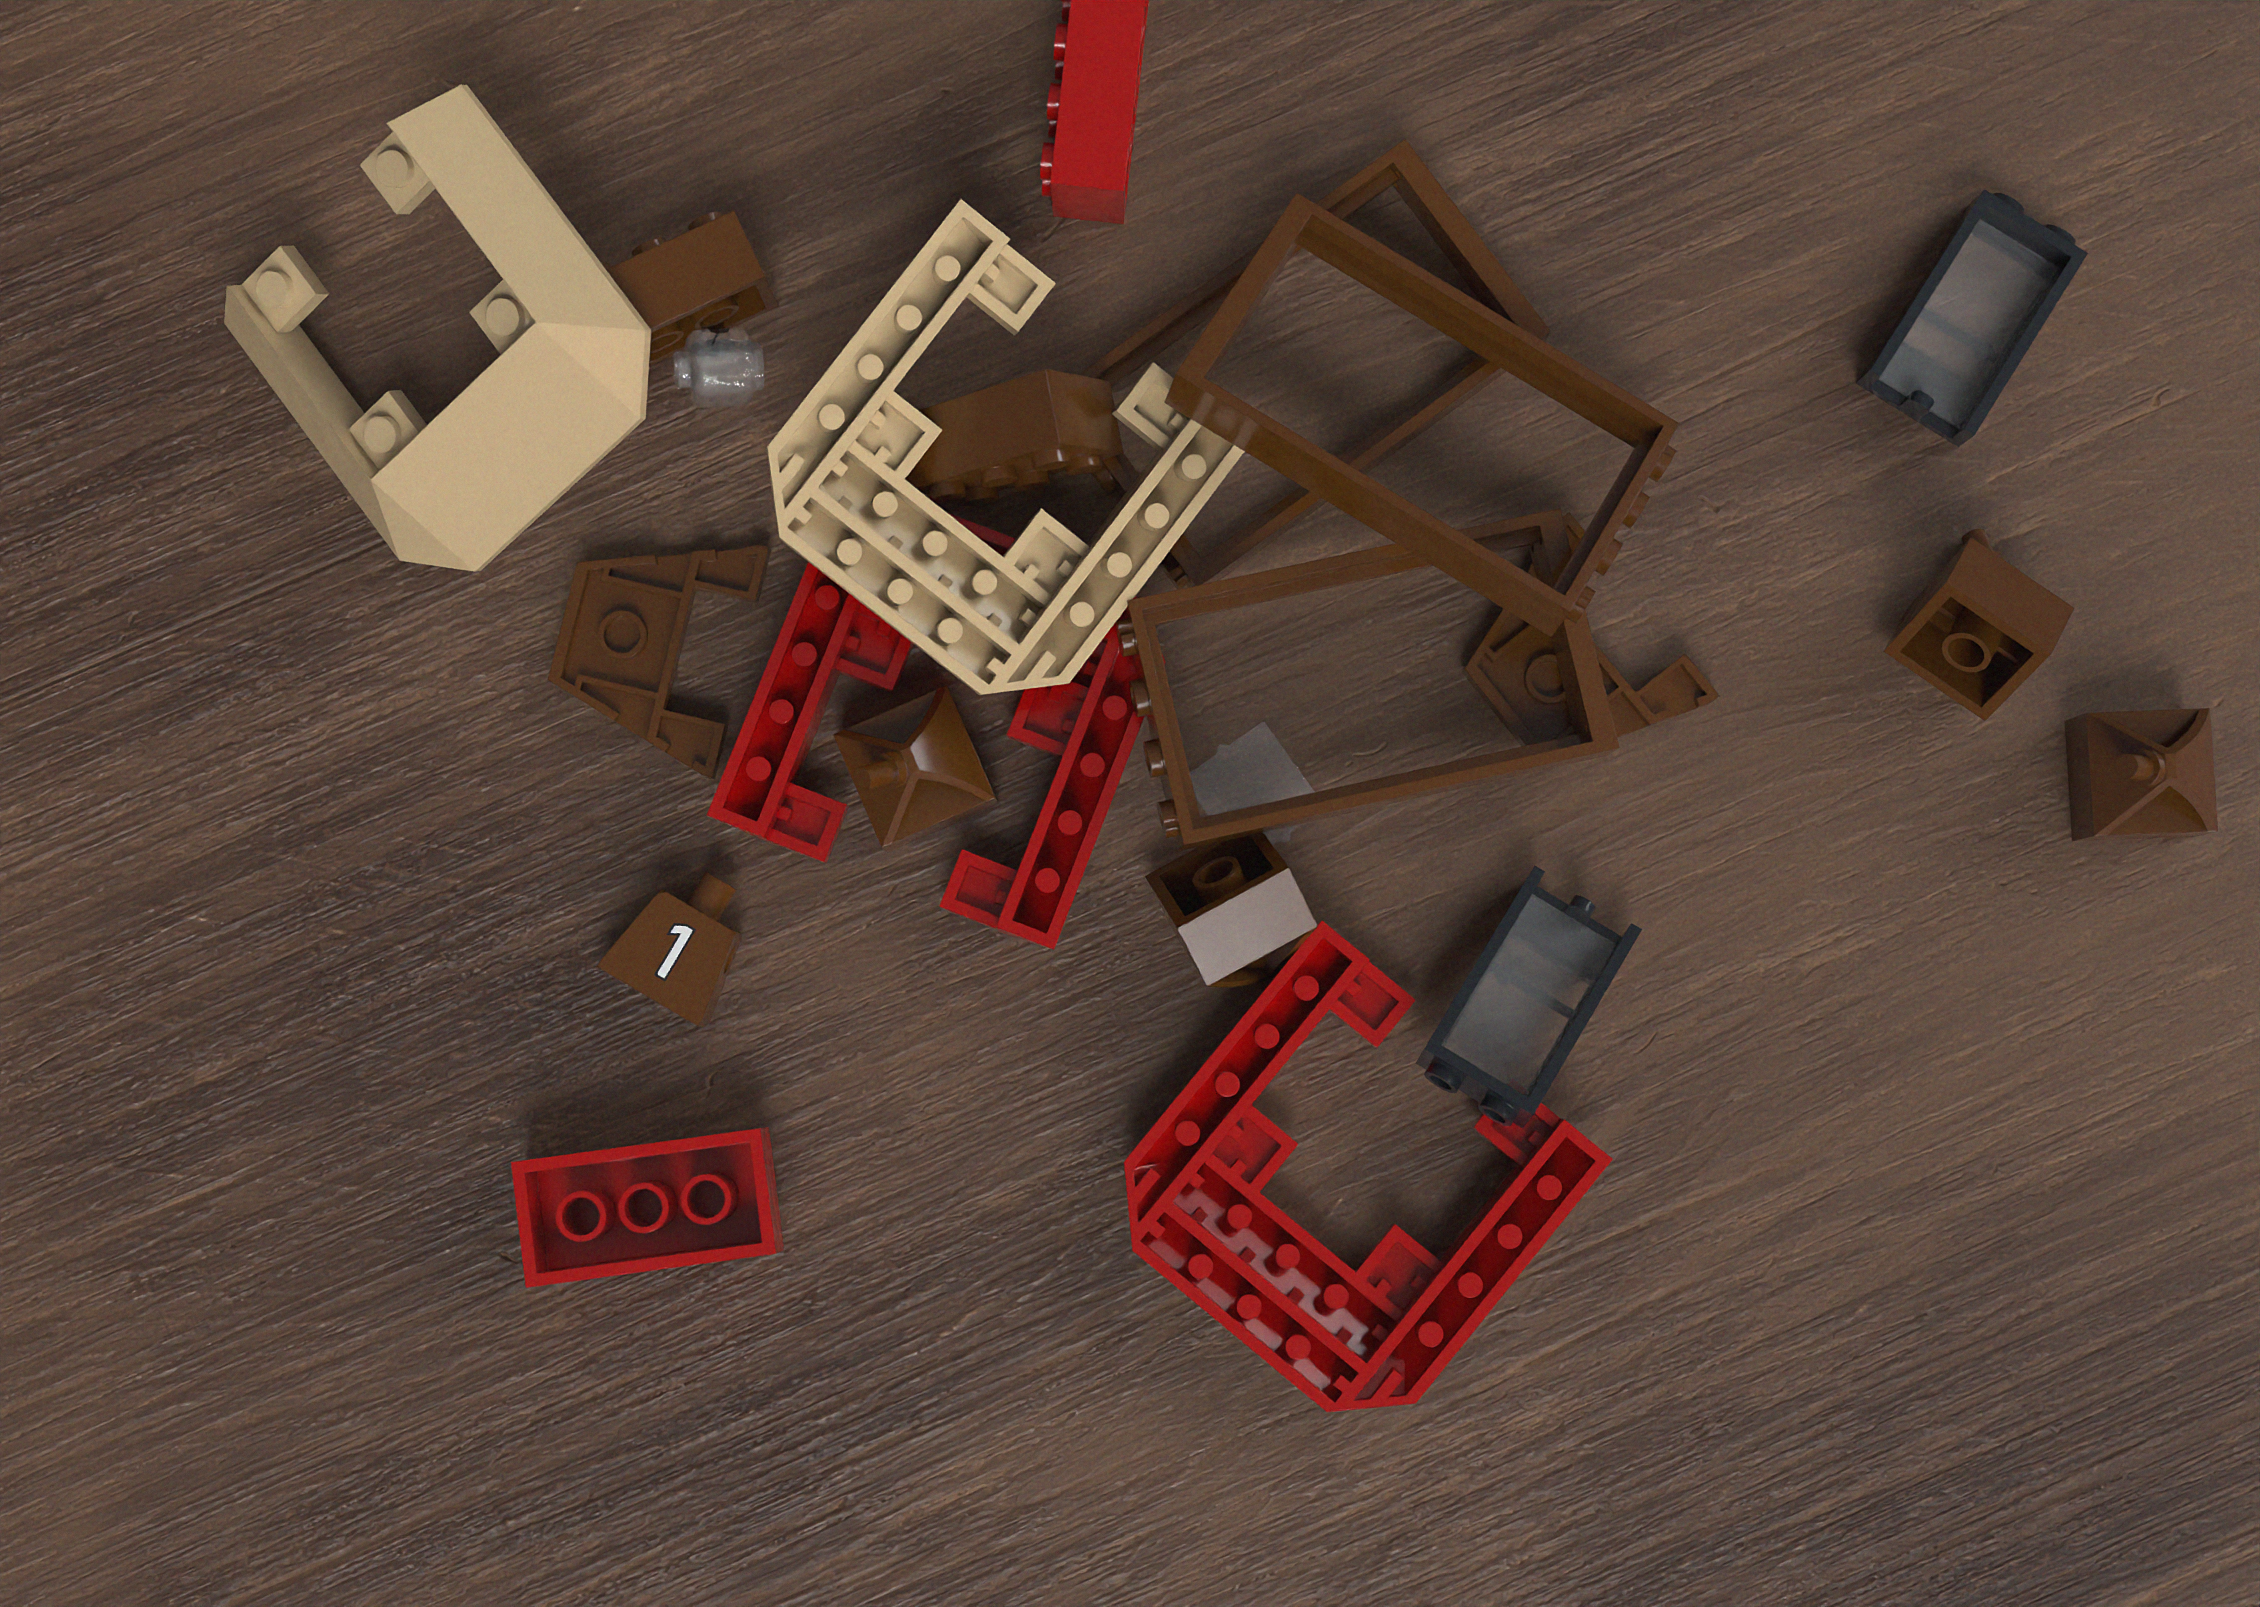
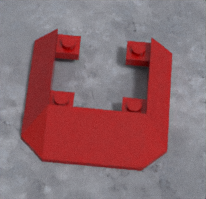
(1081, 722)
(1327, 1328)

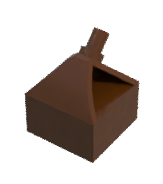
(1979, 628)
(915, 769)
(2141, 774)
(1234, 909)

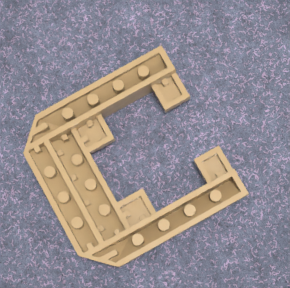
(531, 421)
(858, 521)

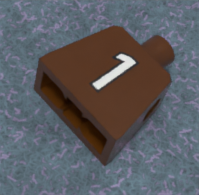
(679, 950)

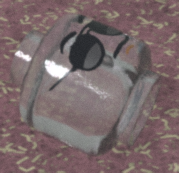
(719, 367)

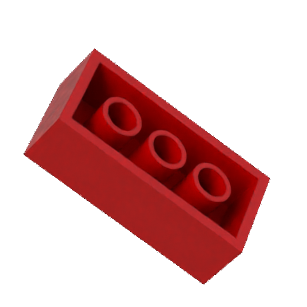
(1093, 108)
(647, 1207)

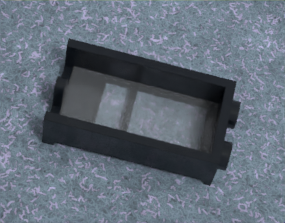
(1973, 317)
(1525, 1003)

